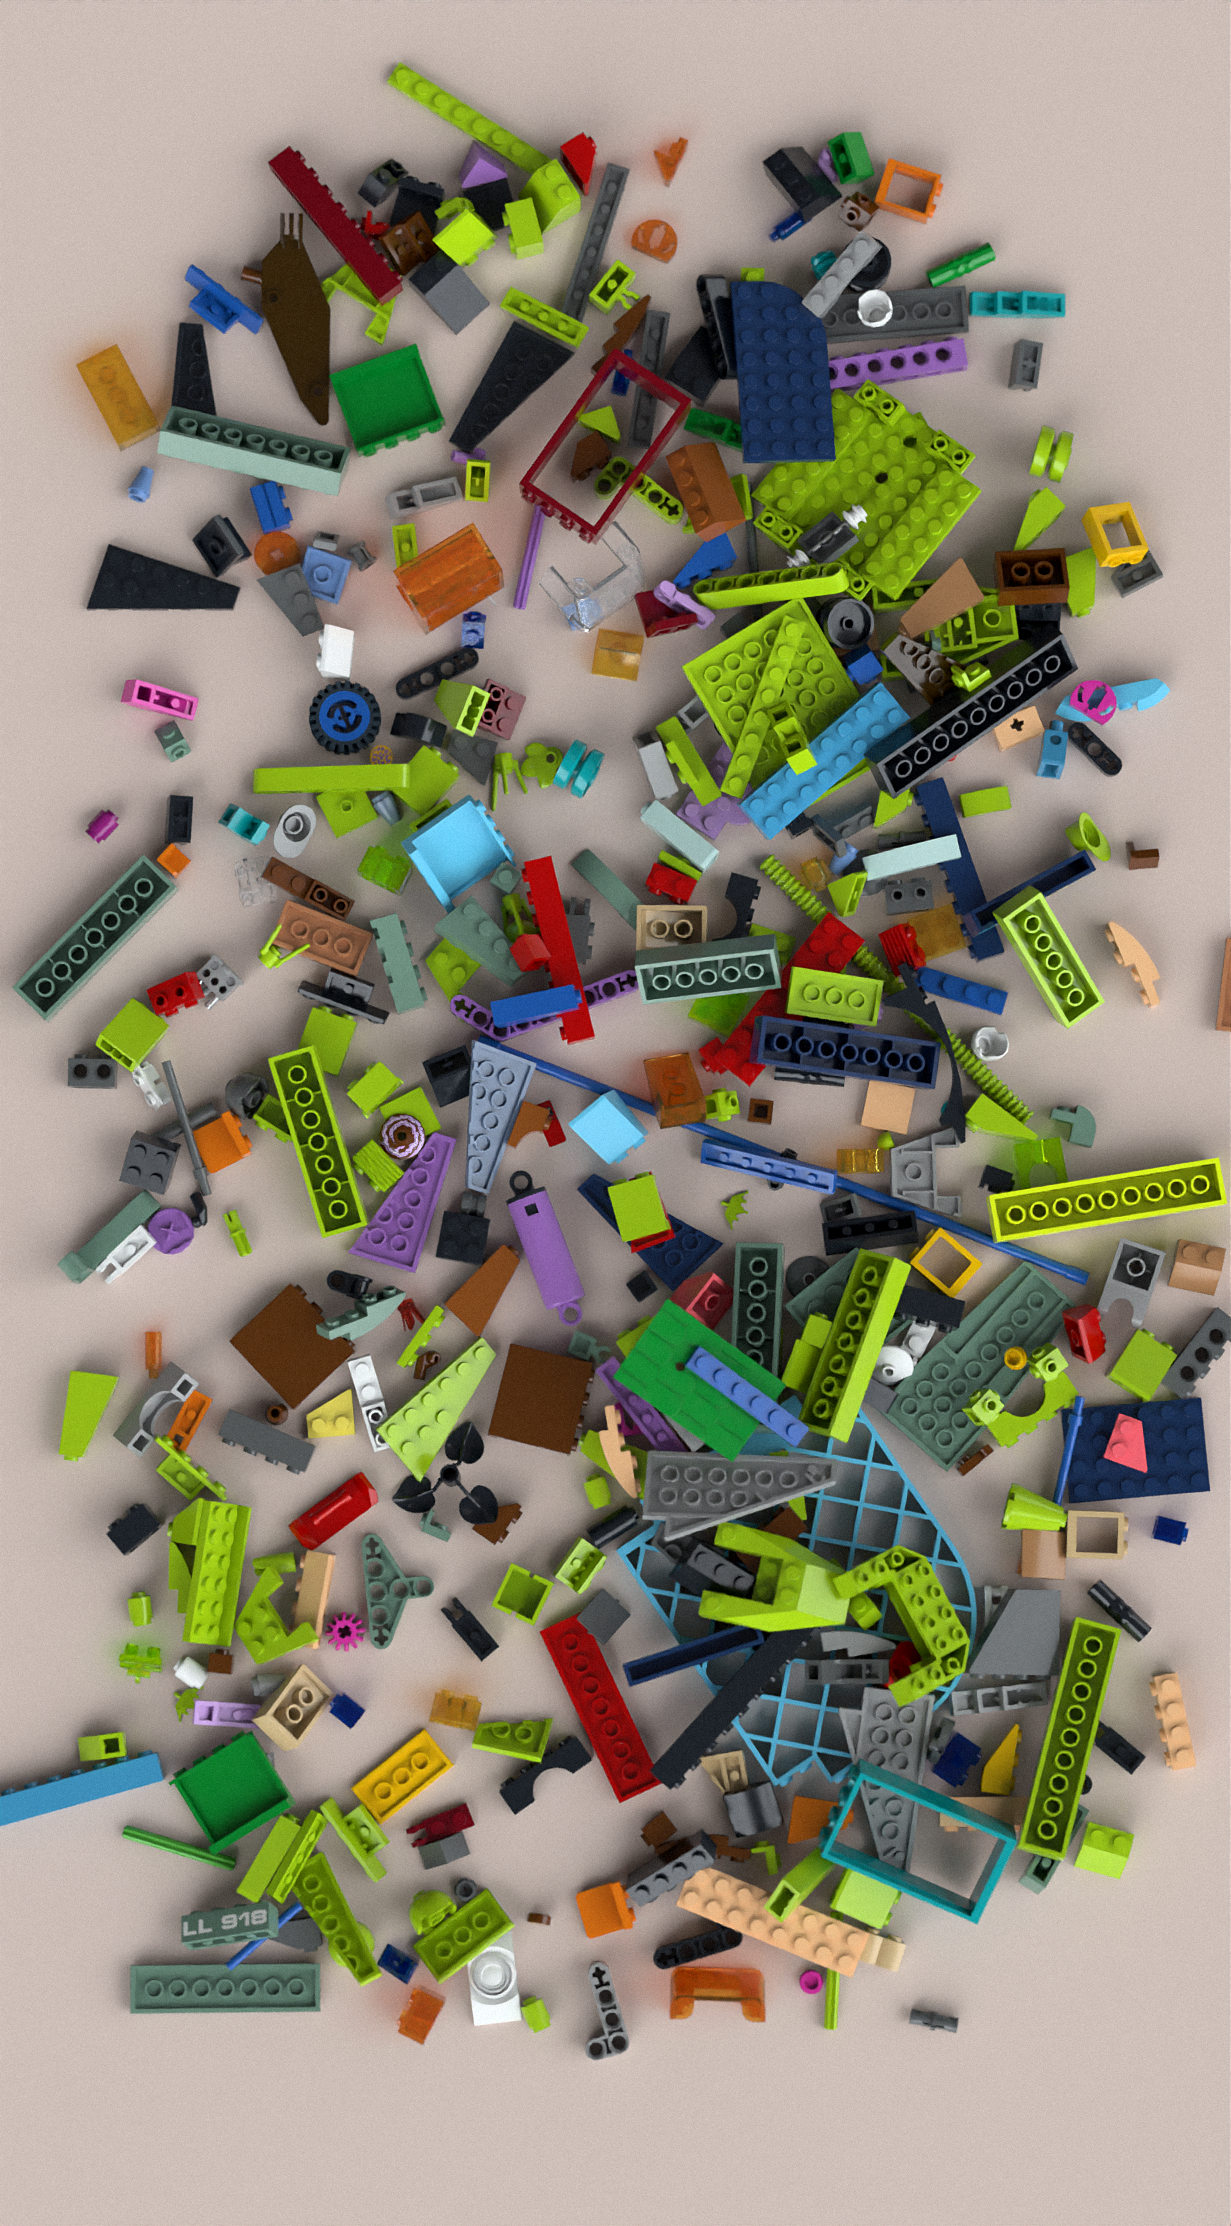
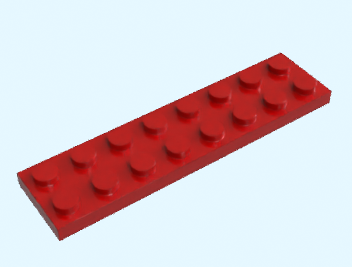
(826, 950)
(600, 1708)

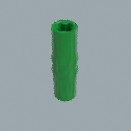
(960, 265)

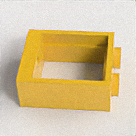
(1108, 514)
(918, 1253)

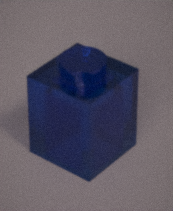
(1169, 1530)
(346, 1709)

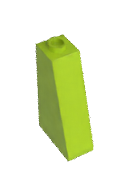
(84, 1409)
(592, 1448)
(270, 1857)
(799, 1885)

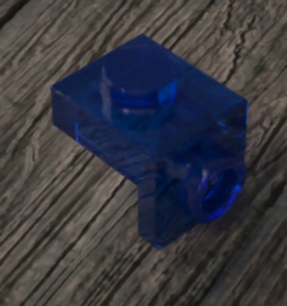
(473, 630)

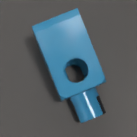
(1052, 751)

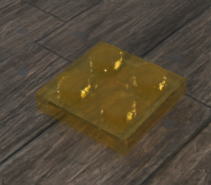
(938, 932)

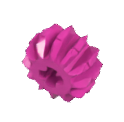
(348, 1639)

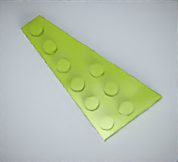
(428, 1416)

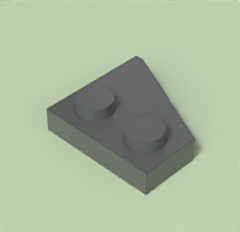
(1133, 577)
(473, 754)

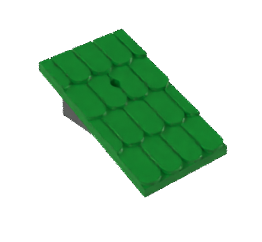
(683, 1394)

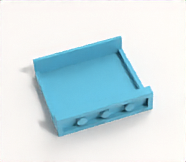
(457, 850)

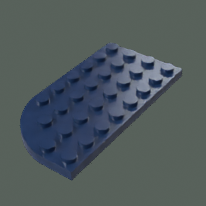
(781, 376)

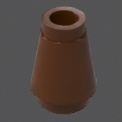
(283, 1413)

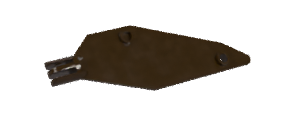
(298, 317)

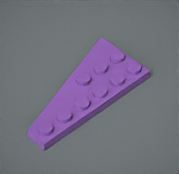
(404, 1219)

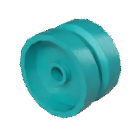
(575, 767)

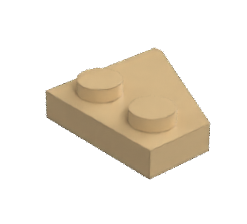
(727, 1770)

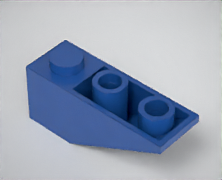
(709, 558)

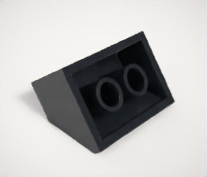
(801, 181)
(708, 1570)

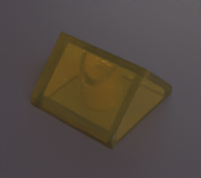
(617, 655)

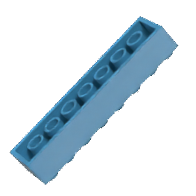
(836, 751)

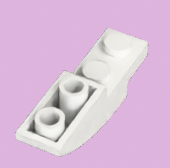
(370, 1397)

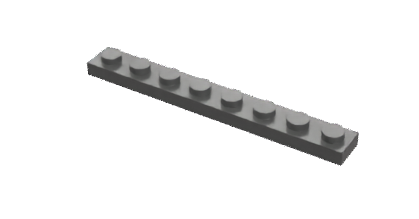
(595, 241)

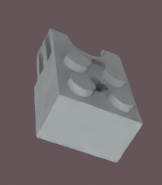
(1133, 1287)

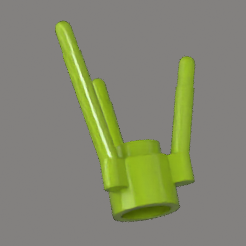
(503, 765)
(513, 905)
(271, 954)

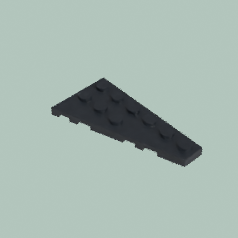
(515, 374)
(147, 584)

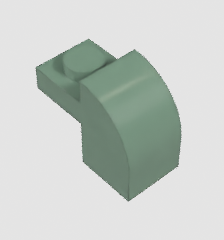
(1082, 1124)

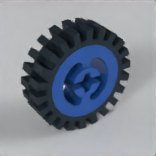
(323, 726)

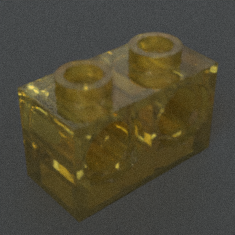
(860, 1161)

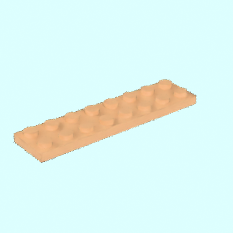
(802, 1933)

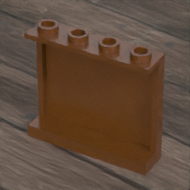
(286, 1346)
(541, 1399)

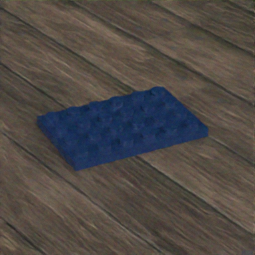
(1172, 1448)

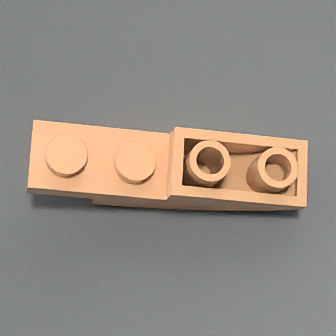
(1130, 953)
(619, 1462)

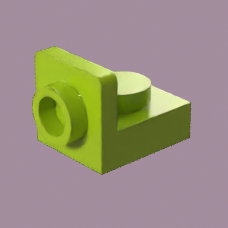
(971, 677)

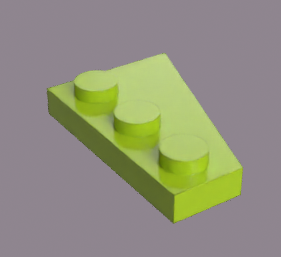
(516, 1740)

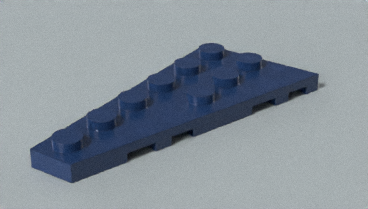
(670, 1260)

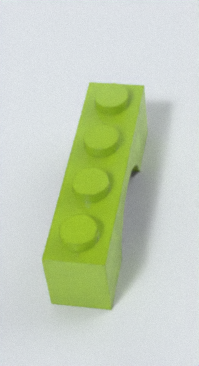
(1055, 1394)

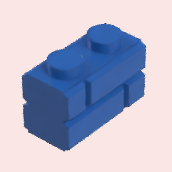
(270, 507)

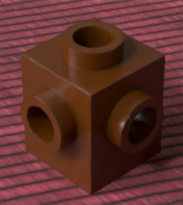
(858, 211)

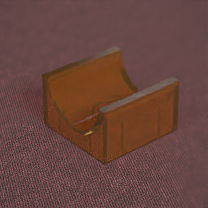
(449, 578)

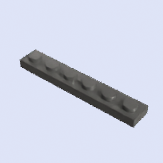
(652, 359)

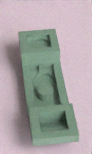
(609, 886)

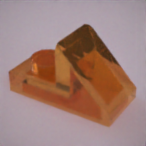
(668, 165)

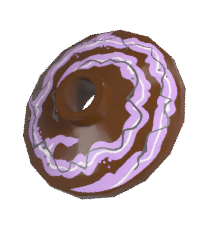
(405, 1148)

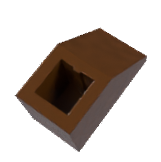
(589, 455)
(497, 1531)

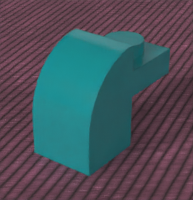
(244, 824)

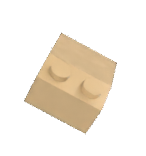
(670, 925)
(293, 1708)

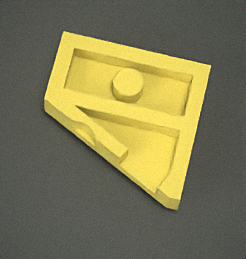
(333, 1418)

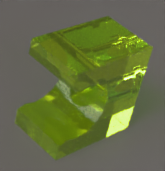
(1043, 1152)

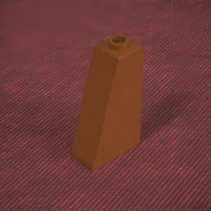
(483, 1290)

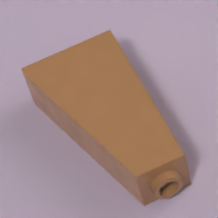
(943, 601)

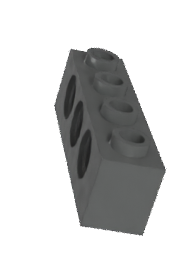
(1173, 1380)

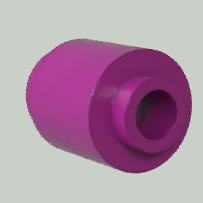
(102, 825)

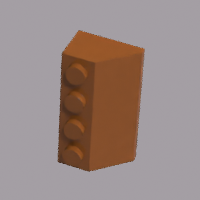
(705, 489)

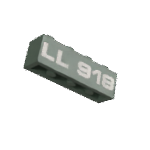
(229, 1925)

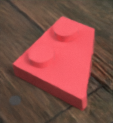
(1127, 1443)

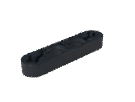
(435, 670)

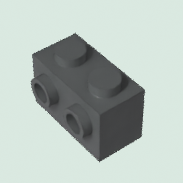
(908, 897)

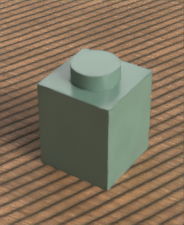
(506, 879)

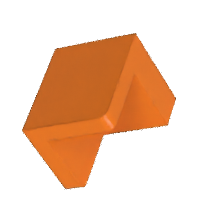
(173, 860)

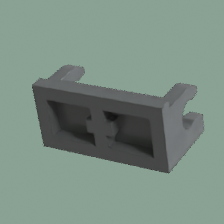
(1025, 365)

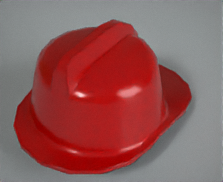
(902, 1658)

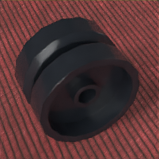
(875, 273)
(845, 622)

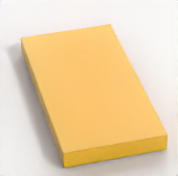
(402, 1776)

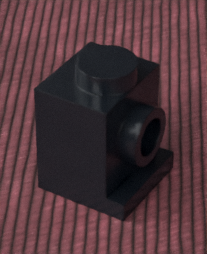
(996, 1180)

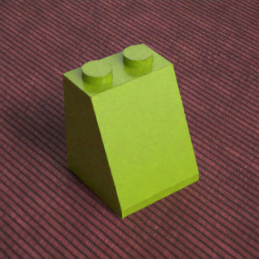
(552, 196)
(1141, 1365)
(864, 1898)

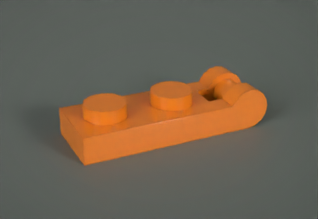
(189, 1419)

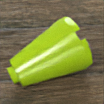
(1031, 1511)

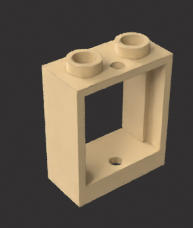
(1071, 1534)

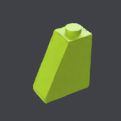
(1081, 577)
(461, 704)

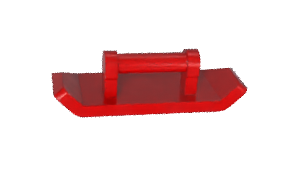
(334, 1512)

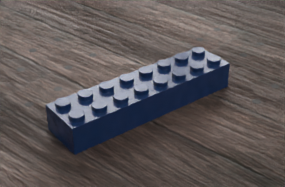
(844, 1052)

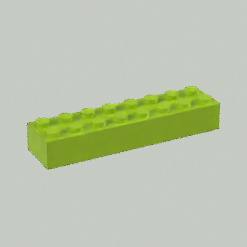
(318, 1141)
(853, 1344)

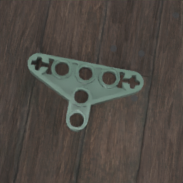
(387, 1578)

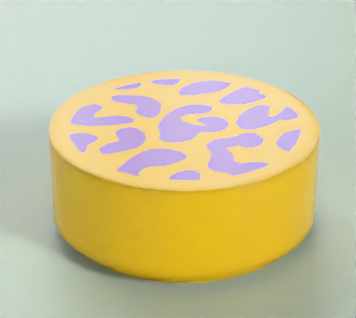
(381, 755)

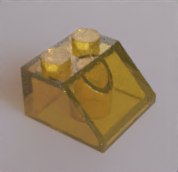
(455, 1710)

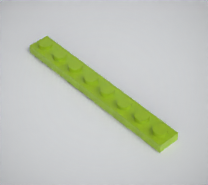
(467, 119)
(764, 699)

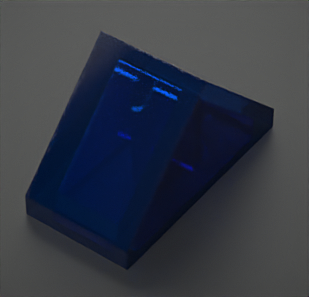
(398, 1963)

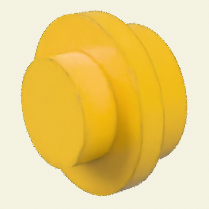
(1015, 1358)

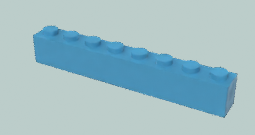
(80, 1787)

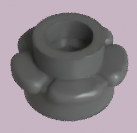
(470, 1894)

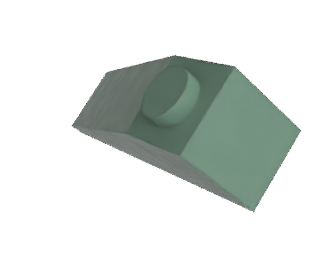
(1041, 1868)

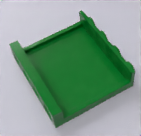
(387, 401)
(233, 1790)

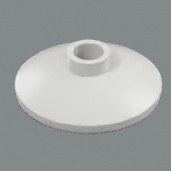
(896, 1359)

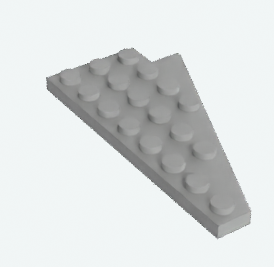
(708, 1489)
(897, 1742)

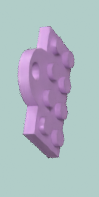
(713, 816)

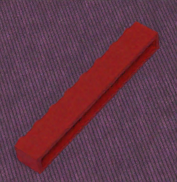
(556, 937)

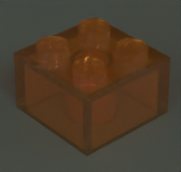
(421, 2015)

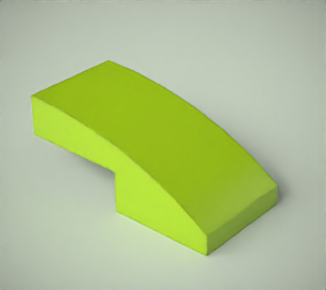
(985, 801)

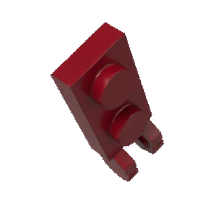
(443, 1825)

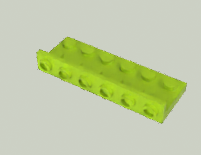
(216, 1573)

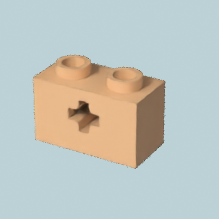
(1030, 728)

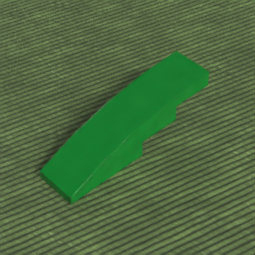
(714, 428)

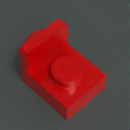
(373, 230)

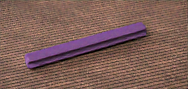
(529, 558)

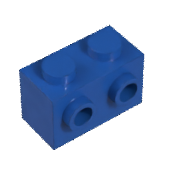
(862, 664)

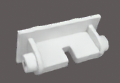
(154, 1095)

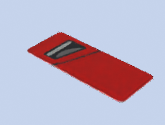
(554, 1134)

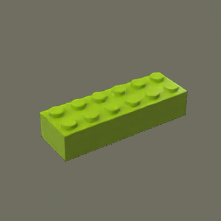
(1048, 956)

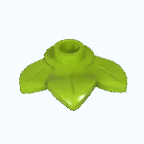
(538, 764)

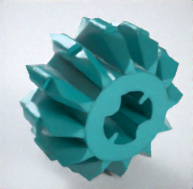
(822, 262)

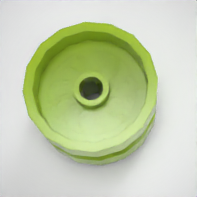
(1052, 454)

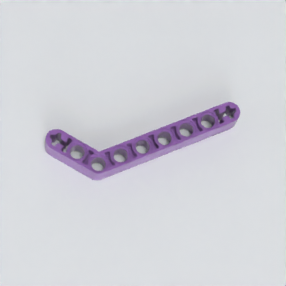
(513, 1031)

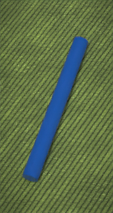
(252, 1945)

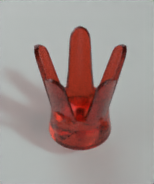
(406, 1309)

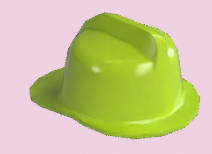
(1086, 836)

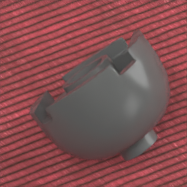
(245, 1094)

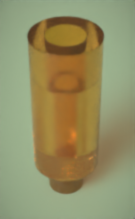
(153, 1353)

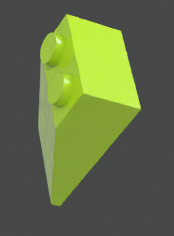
(466, 238)
(1041, 513)
(993, 1120)

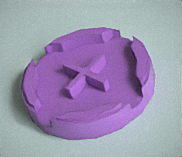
(171, 1230)

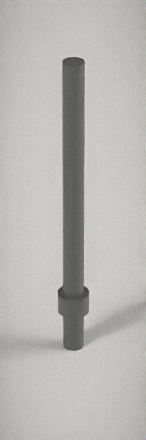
(752, 553)
(200, 1171)

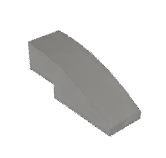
(423, 498)
(855, 1642)

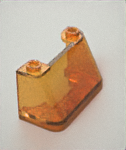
(717, 1984)

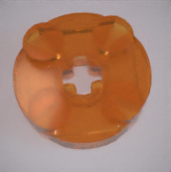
(269, 543)

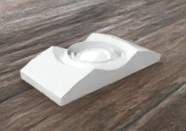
(495, 1983)

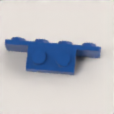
(218, 305)

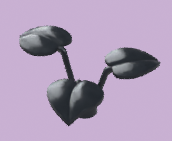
(480, 1504)

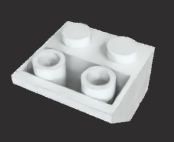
(337, 652)

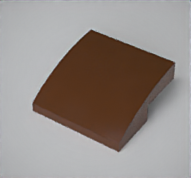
(409, 243)

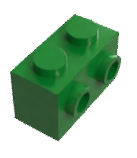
(851, 158)

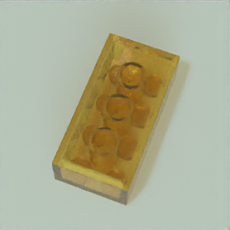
(118, 397)

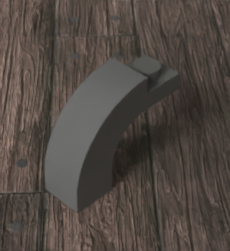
(846, 1671)

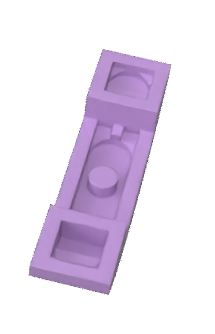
(225, 1714)

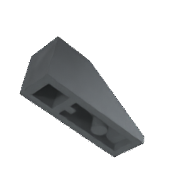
(300, 1934)

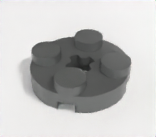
(940, 1740)

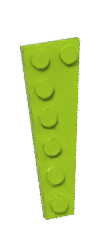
(328, 1907)

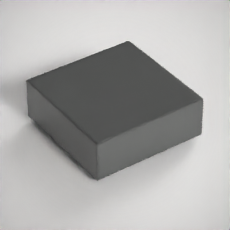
(326, 541)

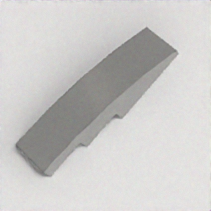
(998, 1698)

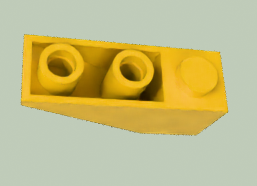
(998, 1769)

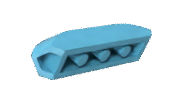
(1142, 694)

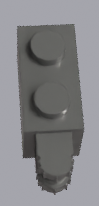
(580, 930)

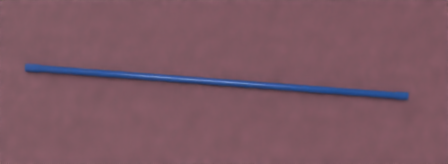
(1068, 1271)

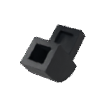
(418, 728)

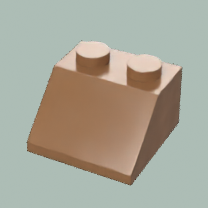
(1196, 1267)

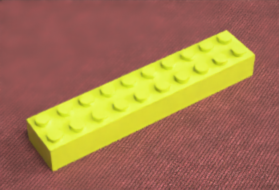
(1106, 1200)

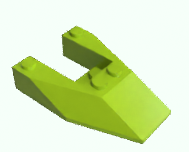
(961, 638)
(791, 1585)

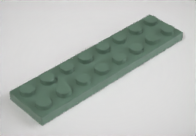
(221, 1990)

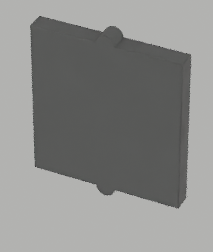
(603, 1616)

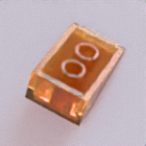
(675, 1090)

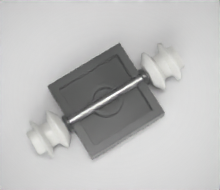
(828, 538)

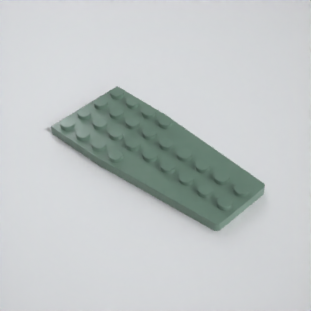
(929, 1403)

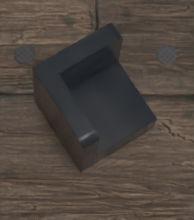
(641, 1286)

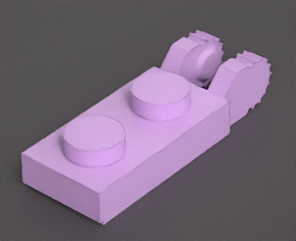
(681, 602)

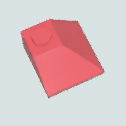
(704, 1298)

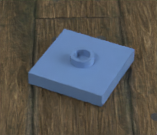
(325, 573)

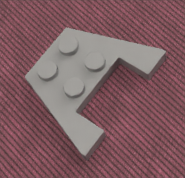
(914, 1173)

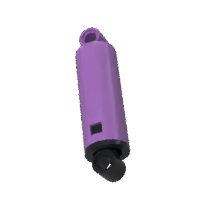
(545, 1248)

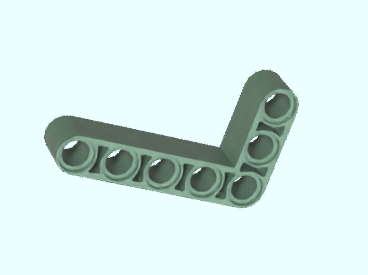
(84, 1262)

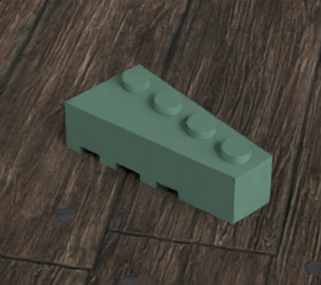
(479, 937)
(397, 963)

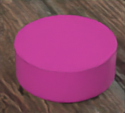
(811, 1982)

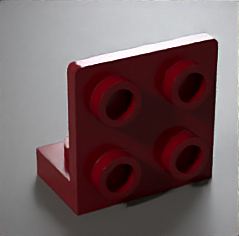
(659, 618)

